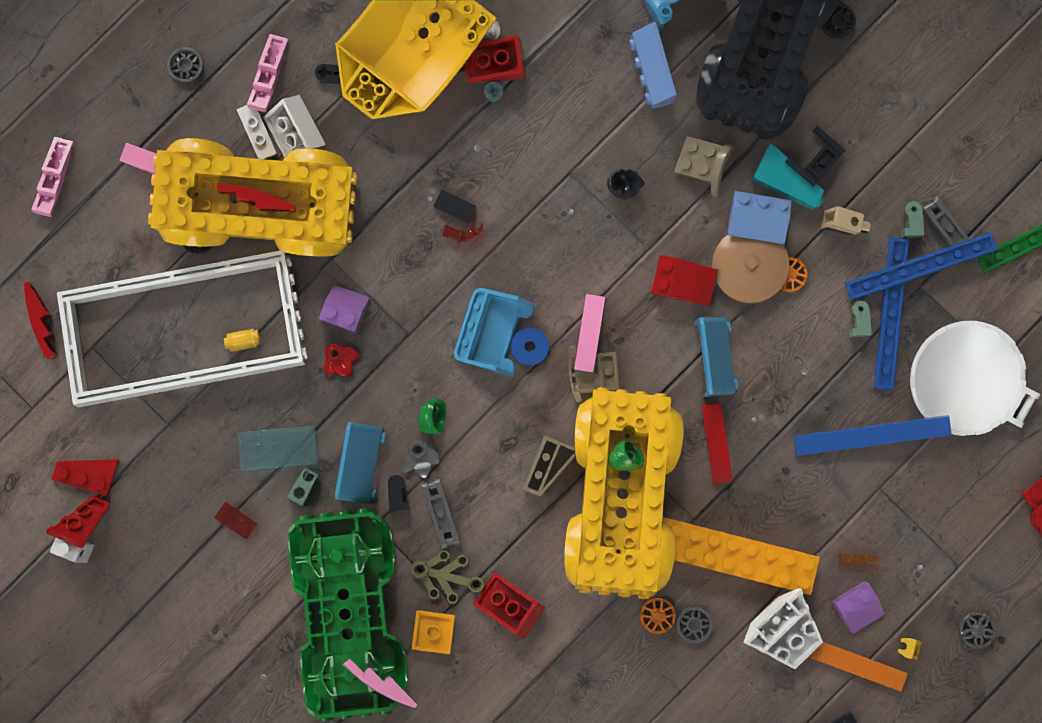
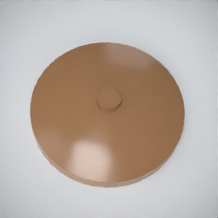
(750, 268)

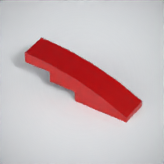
(263, 200)
(38, 314)
(716, 442)

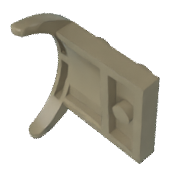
(704, 161)
(603, 376)

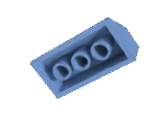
(653, 66)

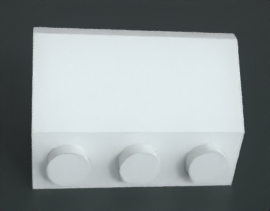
(293, 126)

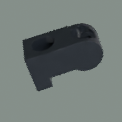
(395, 493)

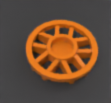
(792, 275)
(657, 615)

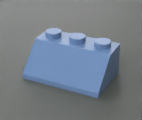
(759, 217)

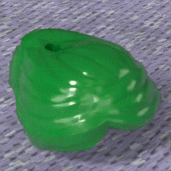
(432, 416)
(626, 457)

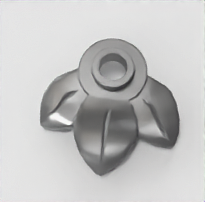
(419, 462)

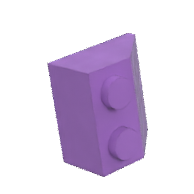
(344, 308)
(858, 607)

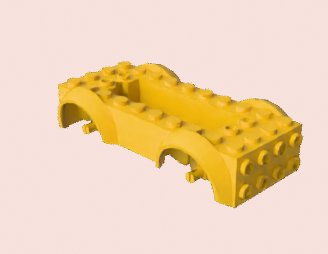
(194, 214)
(635, 551)

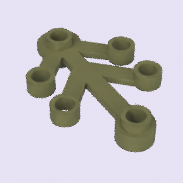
(444, 575)

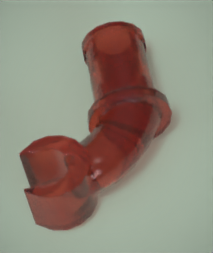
(462, 236)

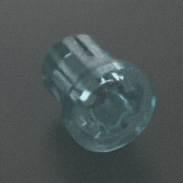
(498, 89)

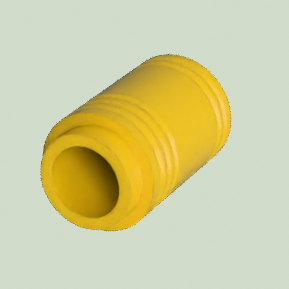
(242, 340)

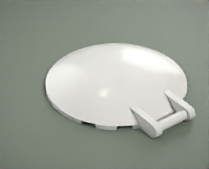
(972, 377)

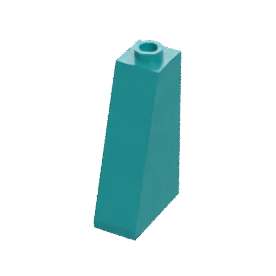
(783, 180)

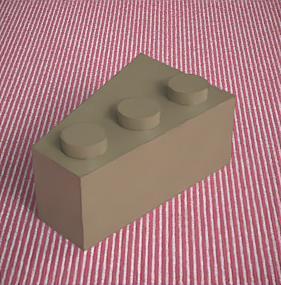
(548, 464)

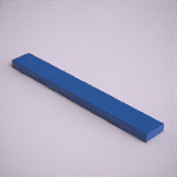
(921, 266)
(890, 320)
(872, 435)

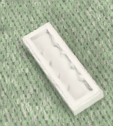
(257, 132)

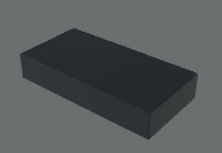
(454, 206)

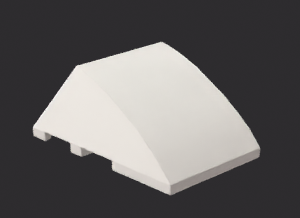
(785, 630)

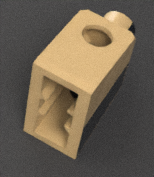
(844, 221)

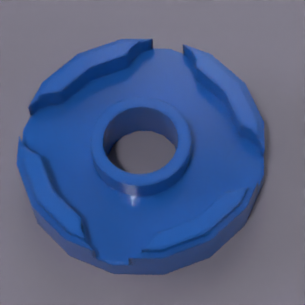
(539, 340)

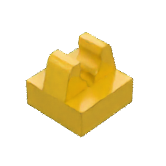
(913, 648)

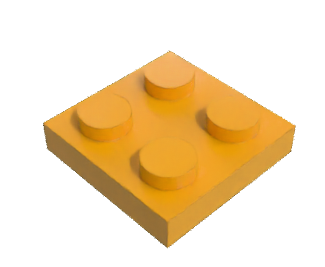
(433, 632)

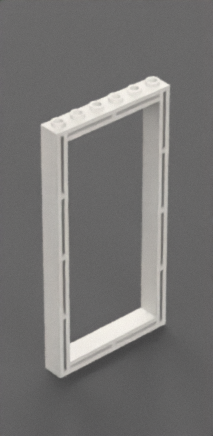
(74, 357)

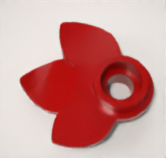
(341, 362)

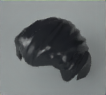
(625, 183)

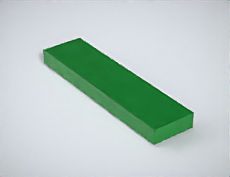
(1012, 249)

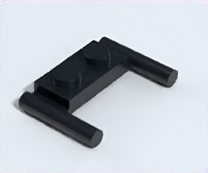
(821, 162)

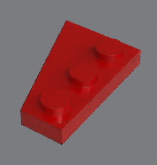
(87, 474)
(81, 523)

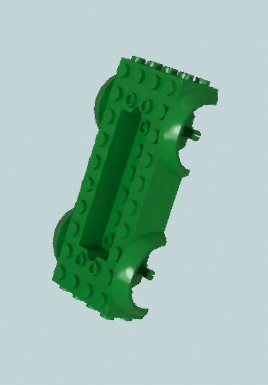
(360, 557)

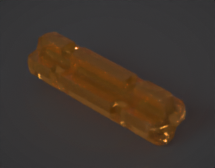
(856, 558)

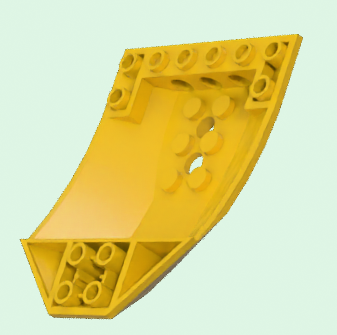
(394, 70)

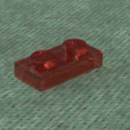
(236, 520)

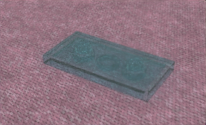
(278, 448)

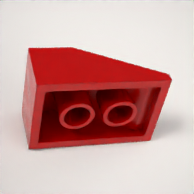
(496, 61)
(684, 281)
(509, 605)

